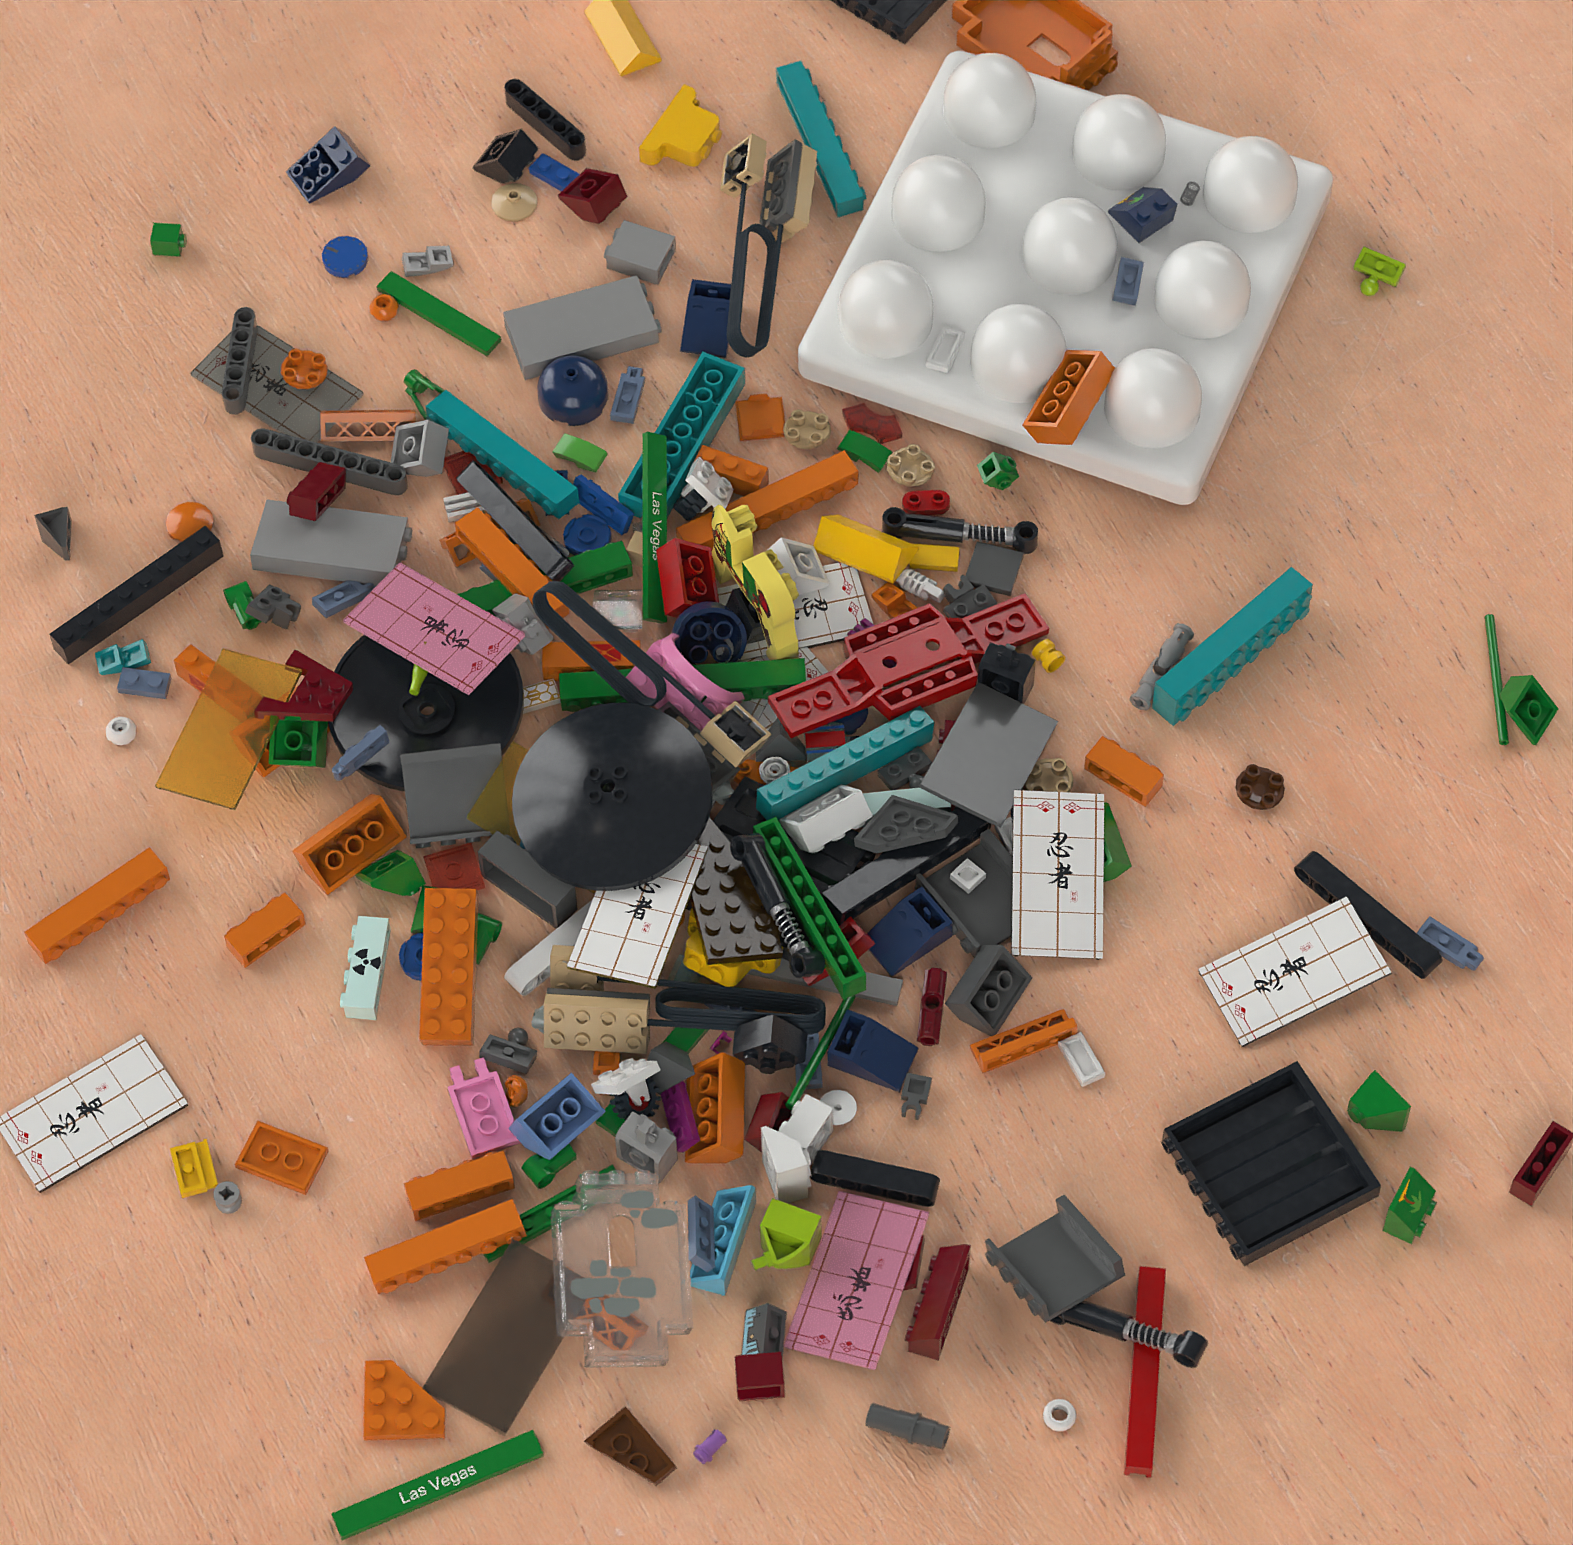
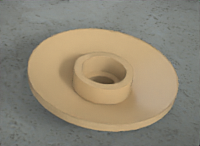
(514, 202)

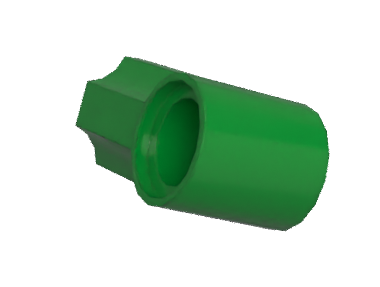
(238, 598)
(487, 932)
(543, 1171)

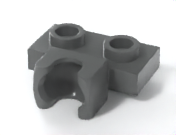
(966, 600)
(274, 605)

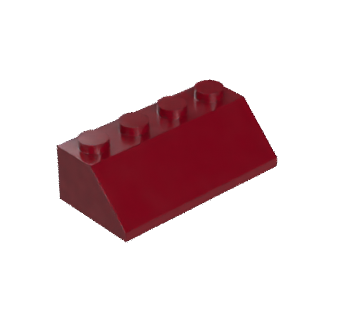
(939, 1301)

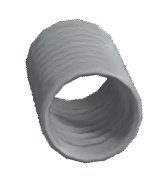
(1189, 191)

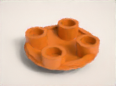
(304, 369)
(188, 519)

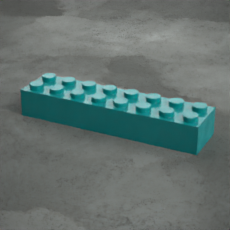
(689, 424)
(1232, 647)

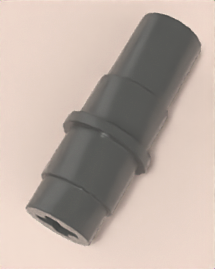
(908, 1426)

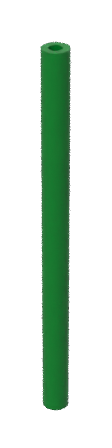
(1496, 679)
(819, 1052)

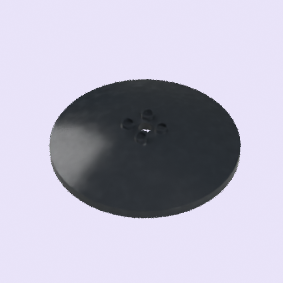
(458, 720)
(616, 835)

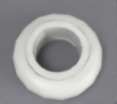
(1059, 1404)

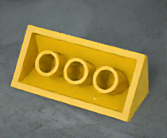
(622, 35)
(863, 547)

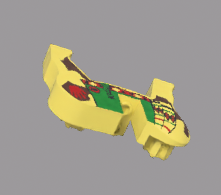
(757, 577)

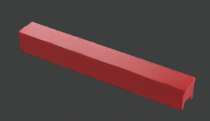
(1144, 1375)

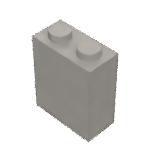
(640, 252)

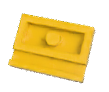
(193, 1168)

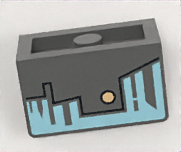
(764, 1330)

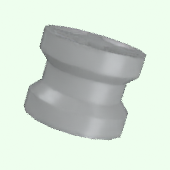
(232, 1201)

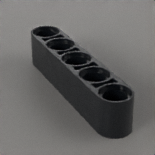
(545, 119)
(875, 1178)

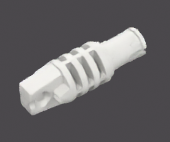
(920, 585)

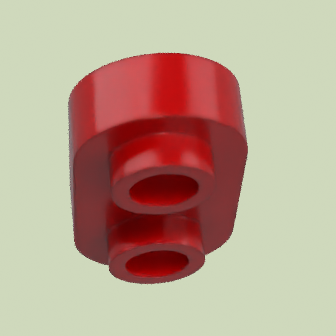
(926, 502)

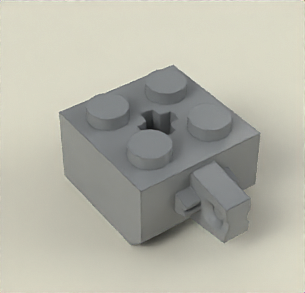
(521, 615)
(646, 1145)

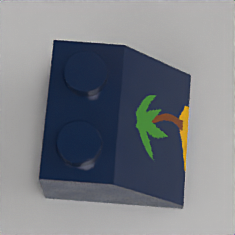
(1144, 212)

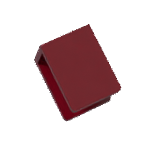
(759, 1376)

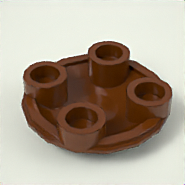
(1260, 787)

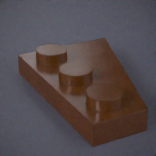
(631, 1446)

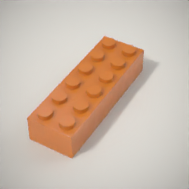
(449, 967)

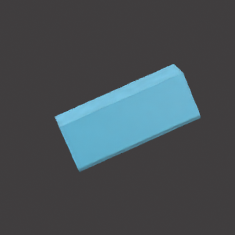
(731, 1220)

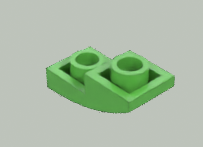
(582, 453)

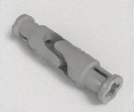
(1169, 654)

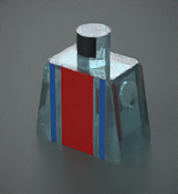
(824, 740)

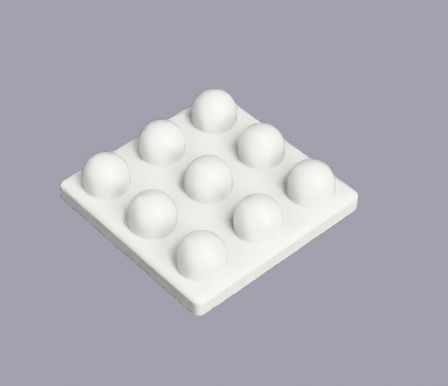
(1008, 236)

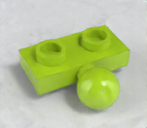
(1378, 268)

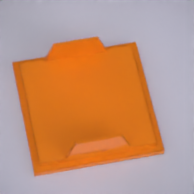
(760, 417)

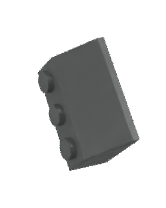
(989, 989)

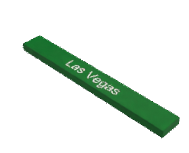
(654, 522)
(437, 1485)

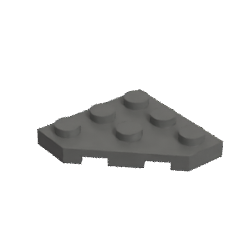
(904, 824)

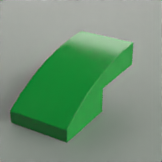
(864, 449)

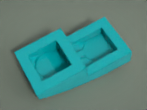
(114, 658)

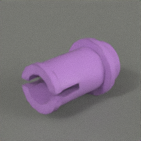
(707, 1449)

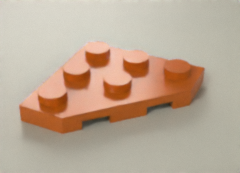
(398, 1405)

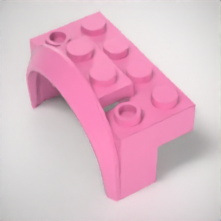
(689, 678)

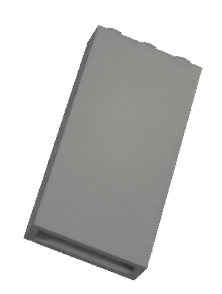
(582, 324)
(334, 547)

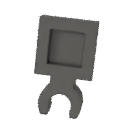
(915, 1092)

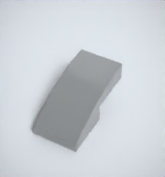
(423, 263)

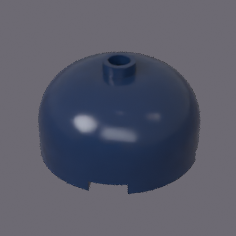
(572, 390)
(706, 628)

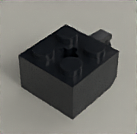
(1007, 671)
(770, 1044)

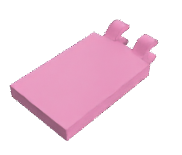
(482, 1110)

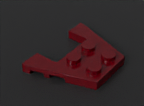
(316, 697)

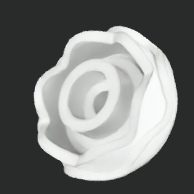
(121, 737)
(773, 764)

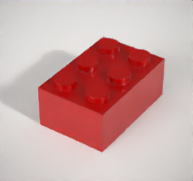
(686, 575)

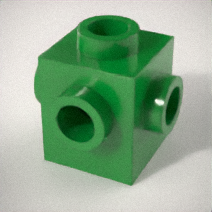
(998, 471)

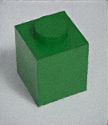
(167, 239)

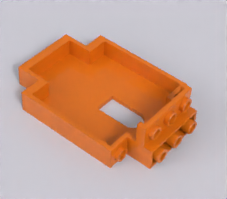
(1013, 25)

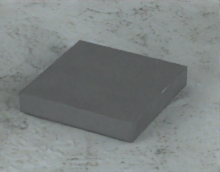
(994, 568)

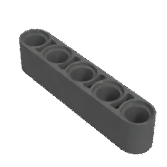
(238, 372)

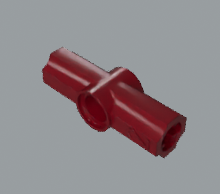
(932, 994)

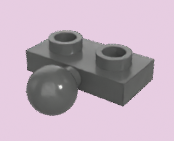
(905, 769)
(509, 1052)

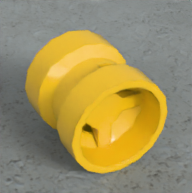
(1048, 655)

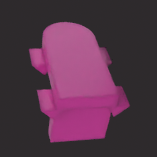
(723, 1035)

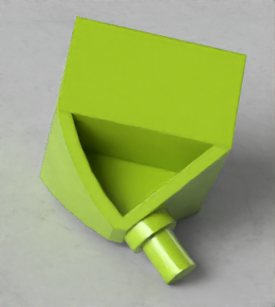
(788, 1236)

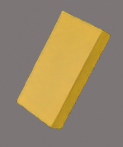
(936, 558)

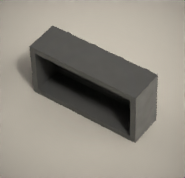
(525, 881)

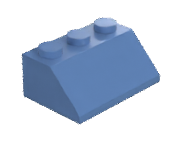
(557, 1118)

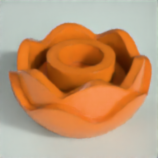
(384, 307)
(516, 1090)

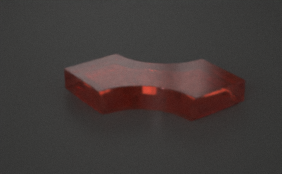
(863, 420)

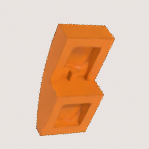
(892, 600)

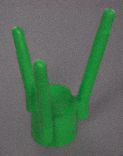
(418, 384)

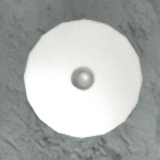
(843, 1106)

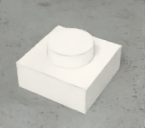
(967, 875)

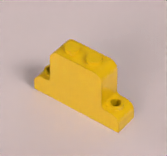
(682, 132)
(724, 974)

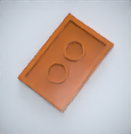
(281, 1157)

